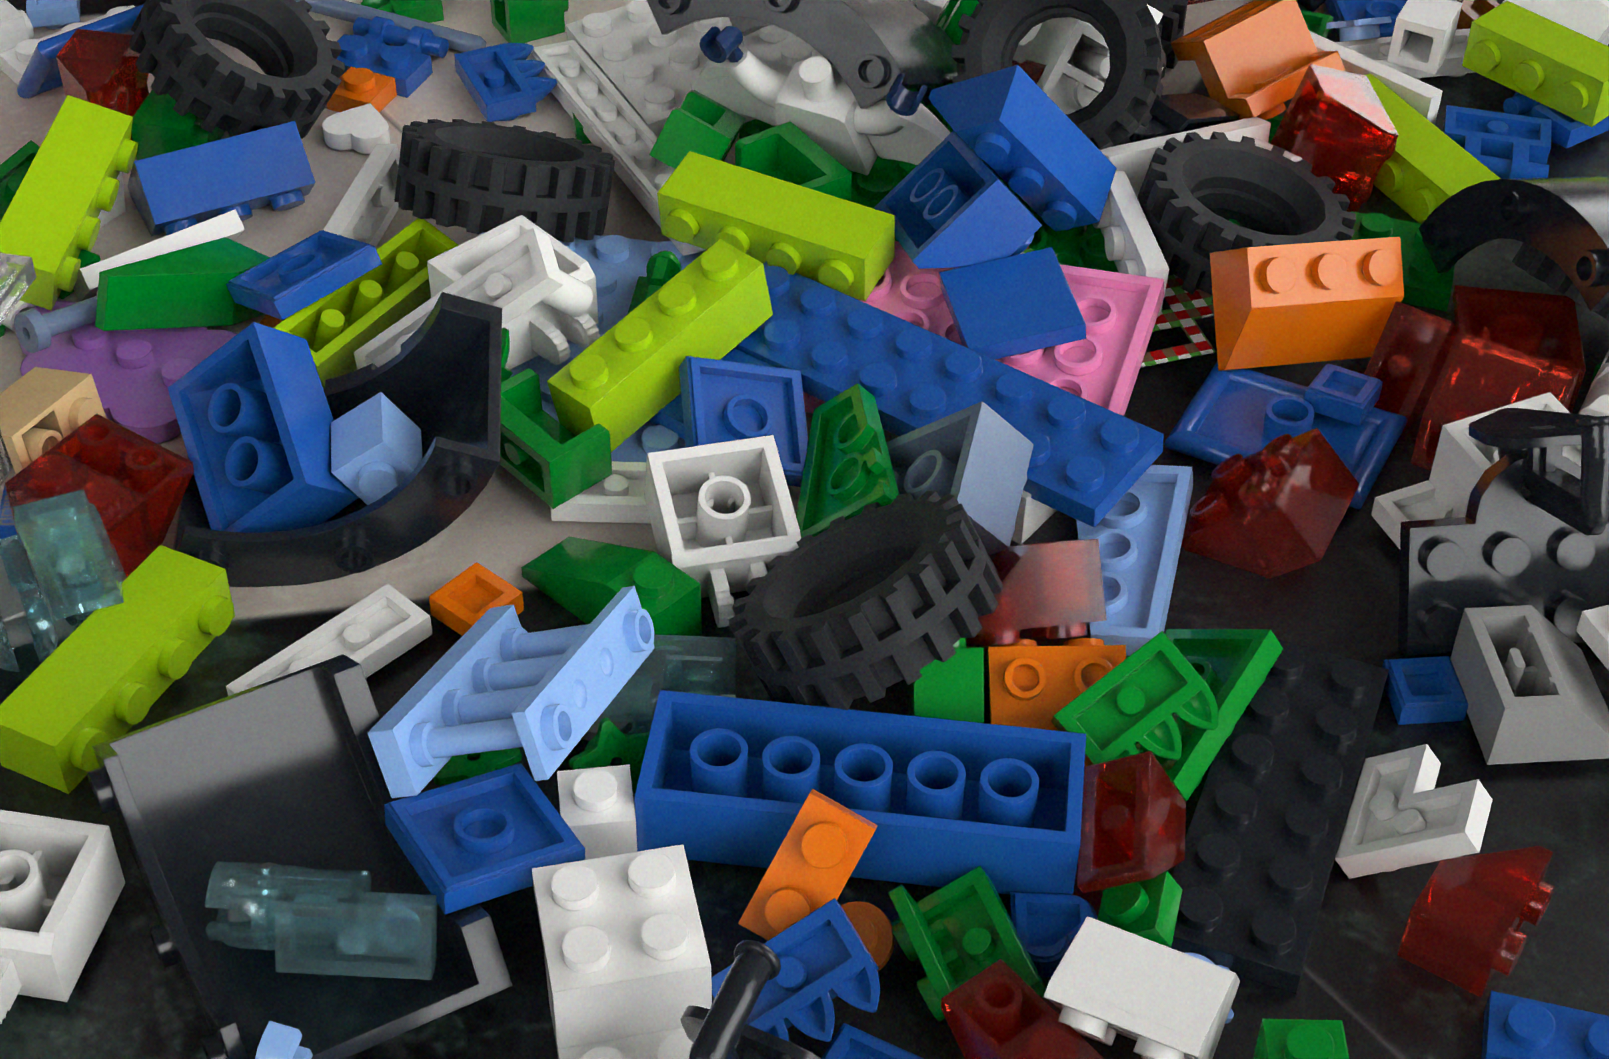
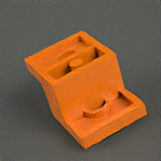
(1255, 56)

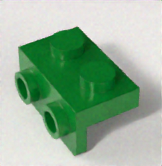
(959, 936)

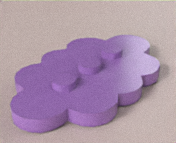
(131, 368)

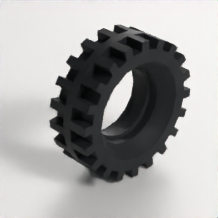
(1134, 56)
(224, 94)
(494, 173)
(1206, 182)
(867, 602)

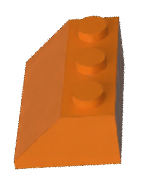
(1303, 301)

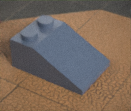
(975, 460)

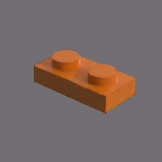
(808, 865)

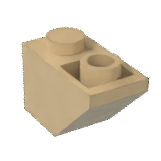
(44, 410)

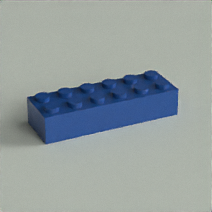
(941, 790)

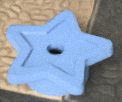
(1359, 28)

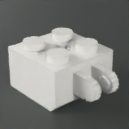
(540, 328)
(721, 514)
(53, 902)

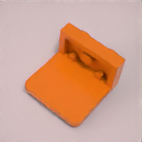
(1035, 682)

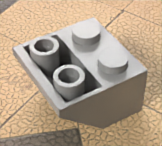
(1528, 688)

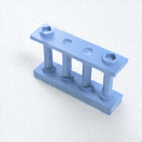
(512, 692)

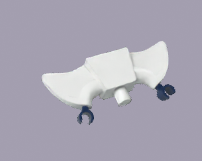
(819, 104)

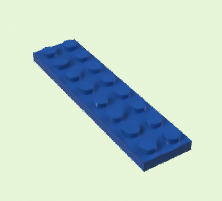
(1080, 452)

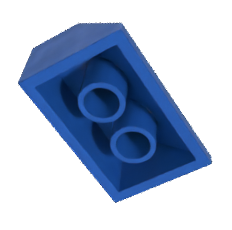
(1029, 145)
(222, 176)
(957, 210)
(260, 434)

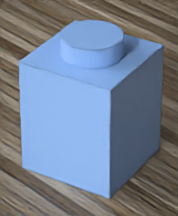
(374, 448)

